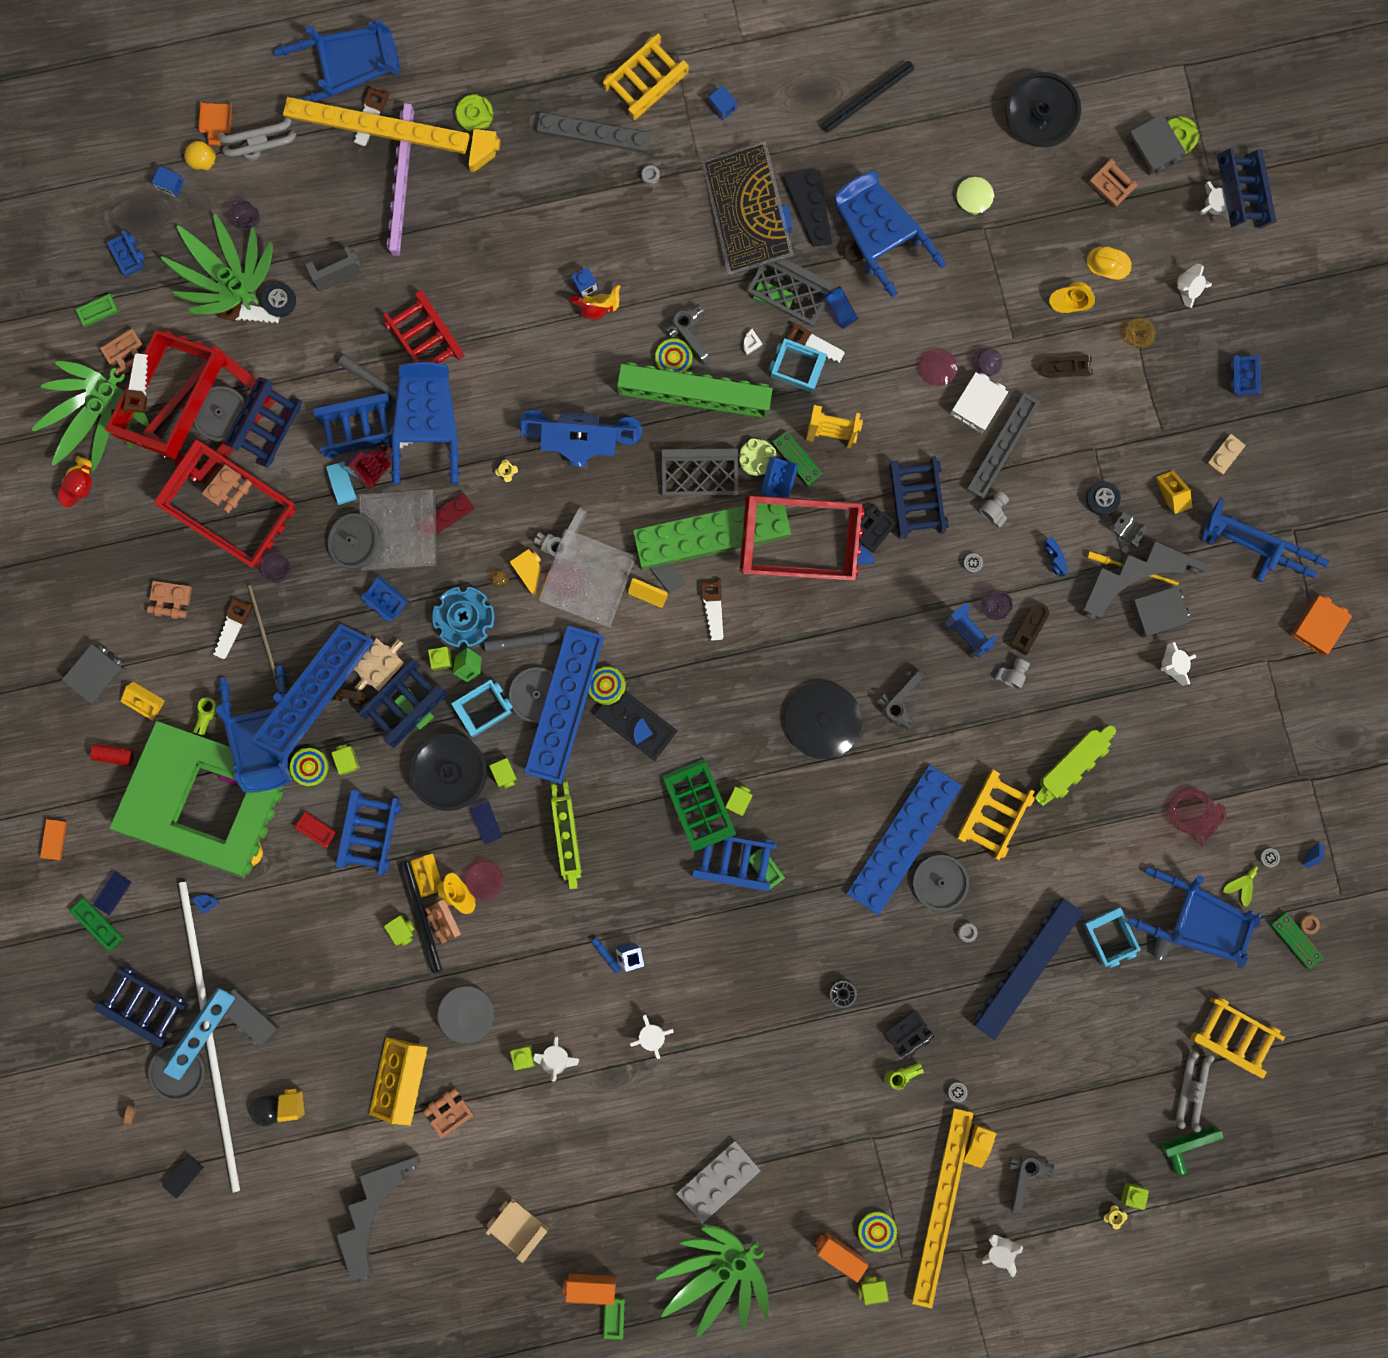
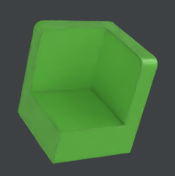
(467, 665)

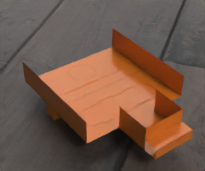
(215, 119)

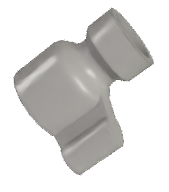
(992, 509)
(1013, 677)

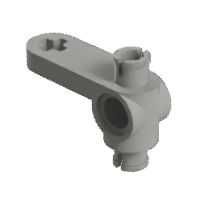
(548, 541)

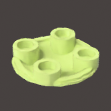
(975, 195)
(755, 456)

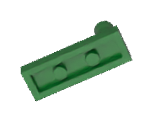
(1176, 1146)

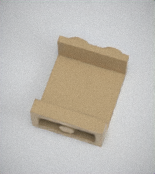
(517, 1229)

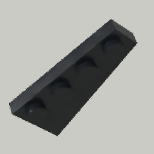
(809, 198)

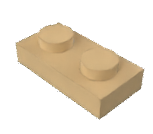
(1226, 454)

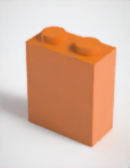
(1321, 625)
(841, 1256)
(590, 1289)

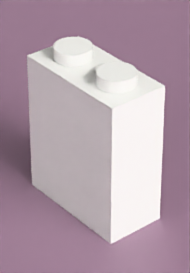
(979, 402)

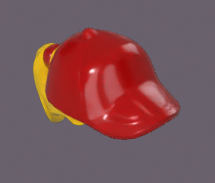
(597, 306)
(76, 483)

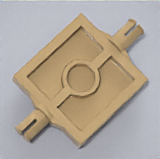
(379, 665)

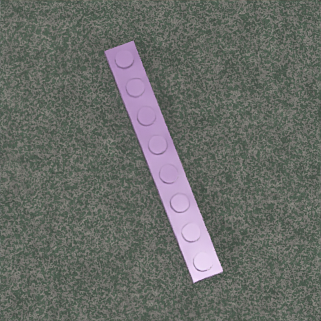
(399, 187)

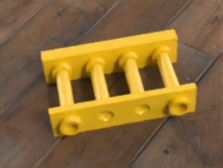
(650, 95)
(833, 426)
(975, 814)
(1238, 1056)

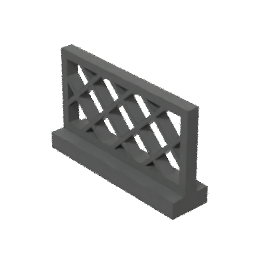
(800, 275)
(700, 455)

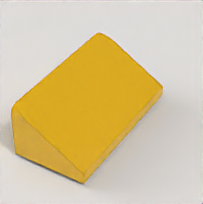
(647, 593)
(142, 700)
(426, 874)

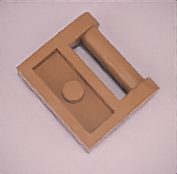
(1110, 187)

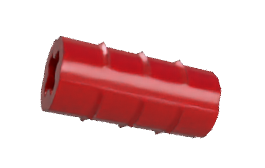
(112, 754)

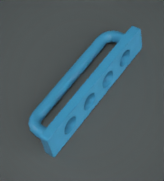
(177, 1069)

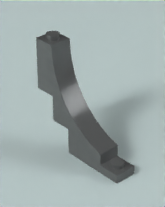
(1158, 560)
(356, 1240)

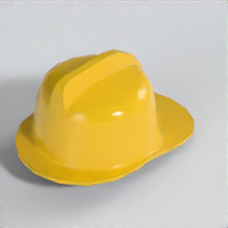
(1109, 263)
(1072, 298)
(456, 894)

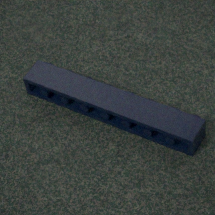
(1028, 968)

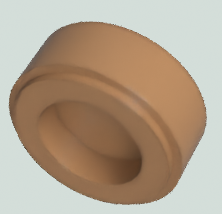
(1309, 924)
(129, 1114)

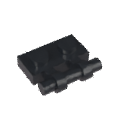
(878, 531)
(905, 1030)

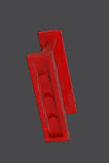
(431, 319)

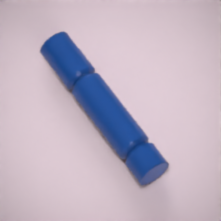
(606, 955)

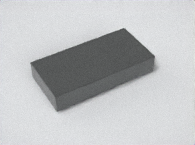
(668, 577)

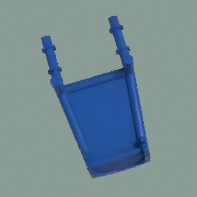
(349, 57)
(878, 223)
(424, 413)
(1260, 542)
(253, 767)
(1205, 922)

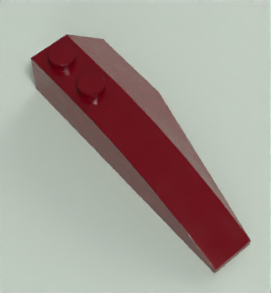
(368, 467)

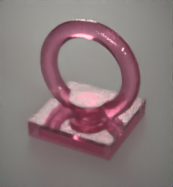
(1207, 823)

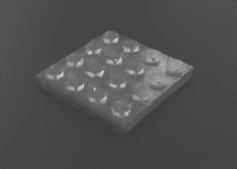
(405, 528)
(587, 578)

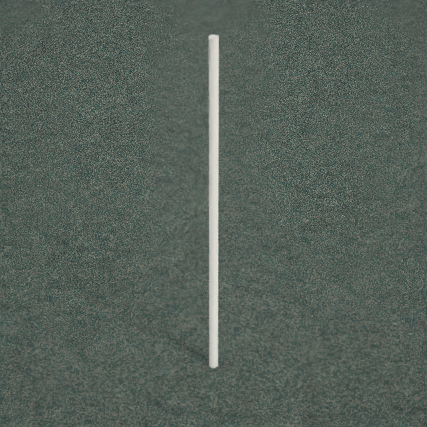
(210, 1041)

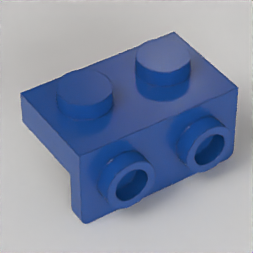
(125, 253)
(1246, 375)
(779, 478)
(384, 599)

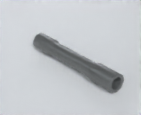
(354, 367)
(501, 644)

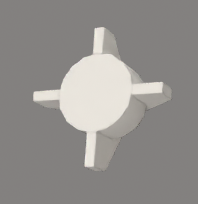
(1215, 201)
(1192, 284)
(1176, 663)
(651, 1037)
(555, 1060)
(1003, 1253)

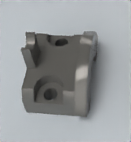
(1129, 529)

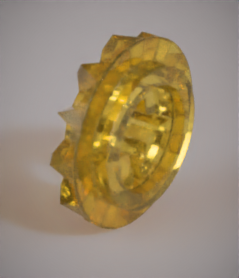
(1144, 325)

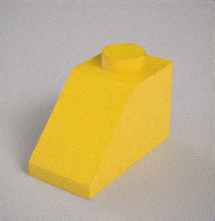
(482, 148)
(1175, 492)
(528, 569)
(290, 1105)
(979, 1146)

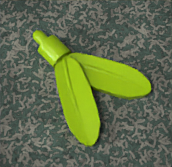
(1245, 883)

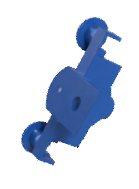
(578, 449)

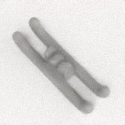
(257, 139)
(1193, 1091)

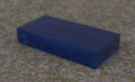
(840, 307)
(486, 823)
(112, 893)

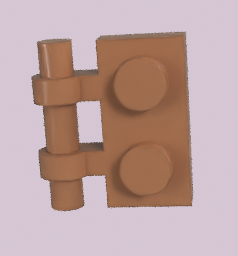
(120, 348)
(222, 486)
(172, 594)
(442, 921)
(450, 1119)

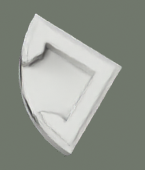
(751, 342)

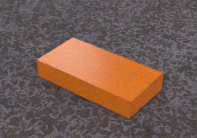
(53, 839)

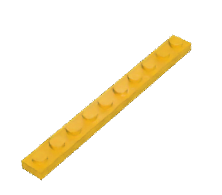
(376, 125)
(942, 1208)

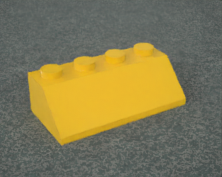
(398, 1081)

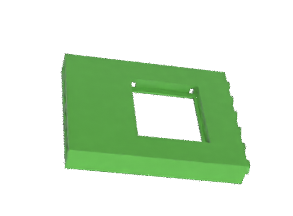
(161, 789)

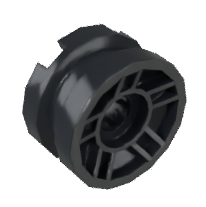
(847, 1000)

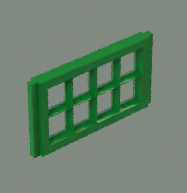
(712, 837)

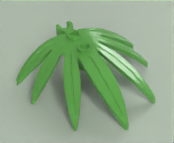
(231, 285)
(100, 398)
(730, 1265)

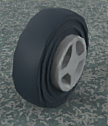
(276, 293)
(1107, 493)

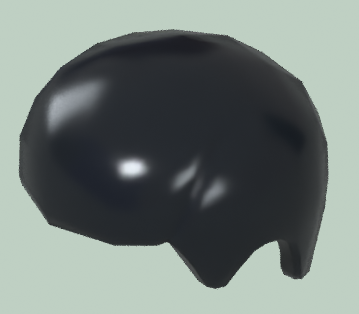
(265, 1110)

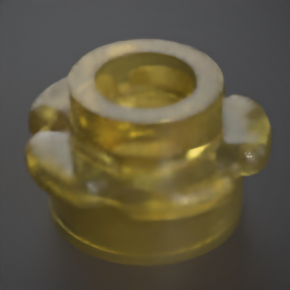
(500, 579)

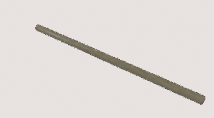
(262, 632)

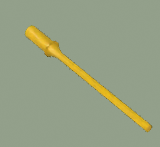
(1106, 560)

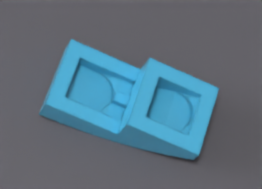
(341, 483)

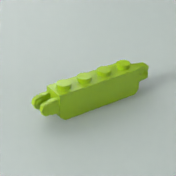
(1074, 763)
(566, 835)

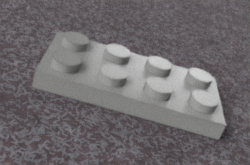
(718, 1181)

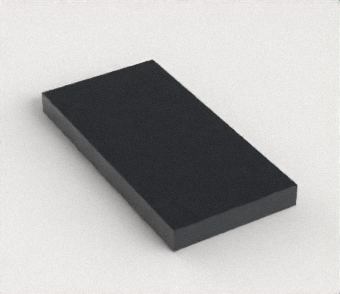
(624, 716)

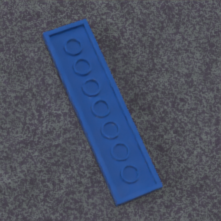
(311, 692)
(564, 704)
(903, 839)

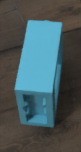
(803, 350)
(458, 706)
(1106, 917)

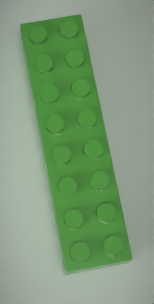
(694, 390)
(707, 535)

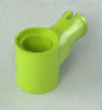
(203, 716)
(904, 1075)

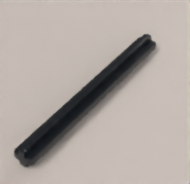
(868, 96)
(420, 917)

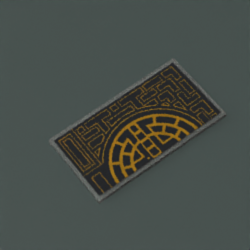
(747, 208)

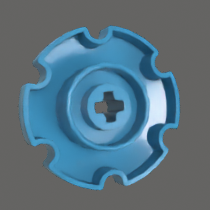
(468, 631)

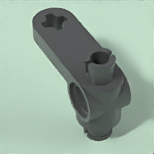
(691, 316)
(903, 717)
(1040, 1169)

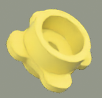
(511, 470)
(1121, 1217)

